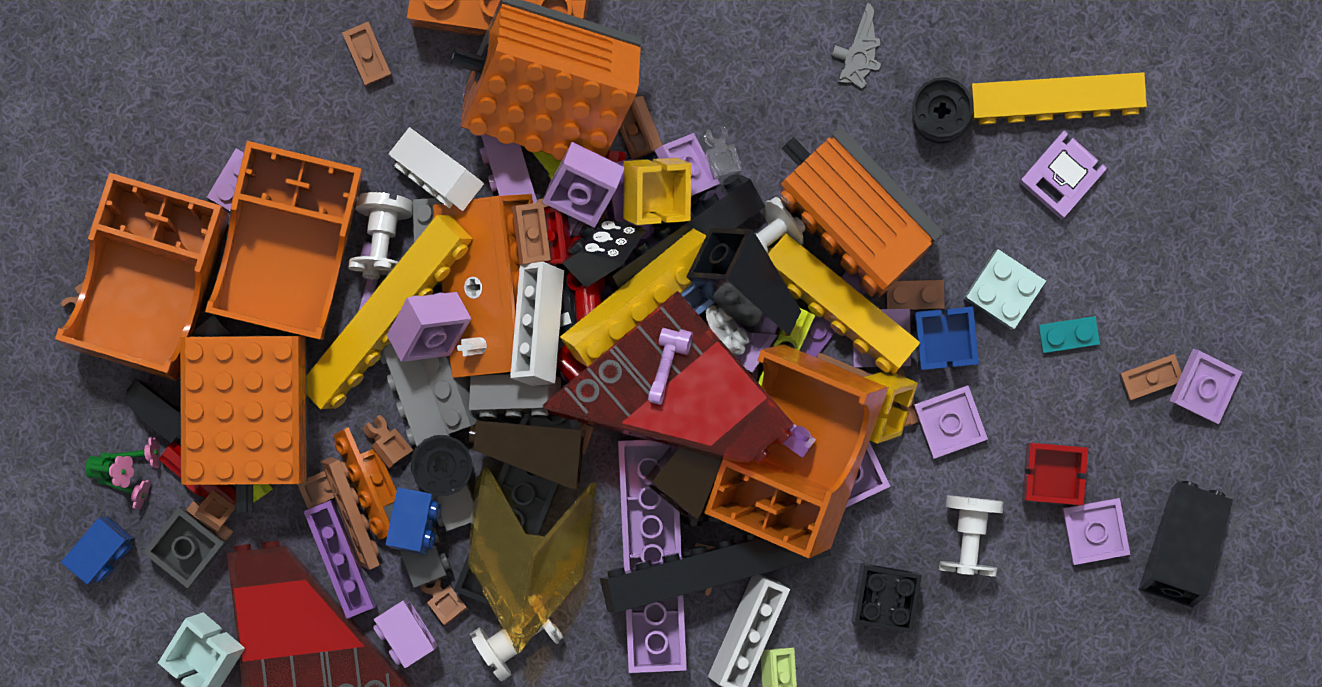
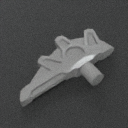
(861, 55)

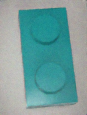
(1068, 334)

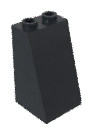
(744, 281)
(1186, 544)

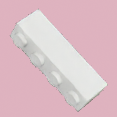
(435, 170)
(537, 324)
(749, 632)

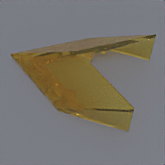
(522, 572)

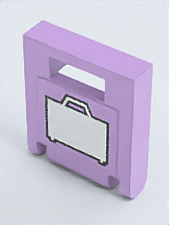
(1067, 170)

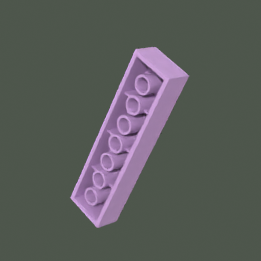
(649, 533)

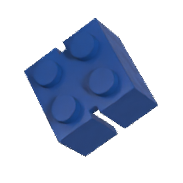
(946, 338)
(413, 521)
(98, 550)

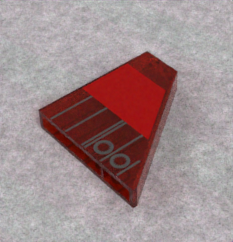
(708, 396)
(297, 628)

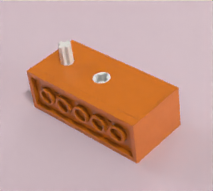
(486, 284)

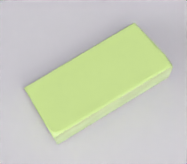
(778, 667)

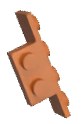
(370, 479)

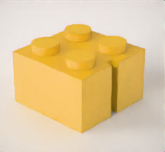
(657, 188)
(892, 418)

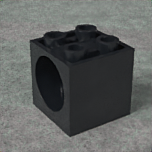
(886, 597)

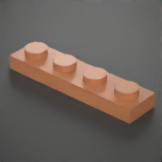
(347, 503)

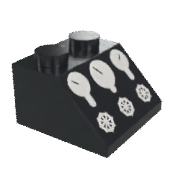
(601, 249)

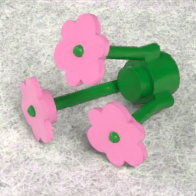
(121, 471)

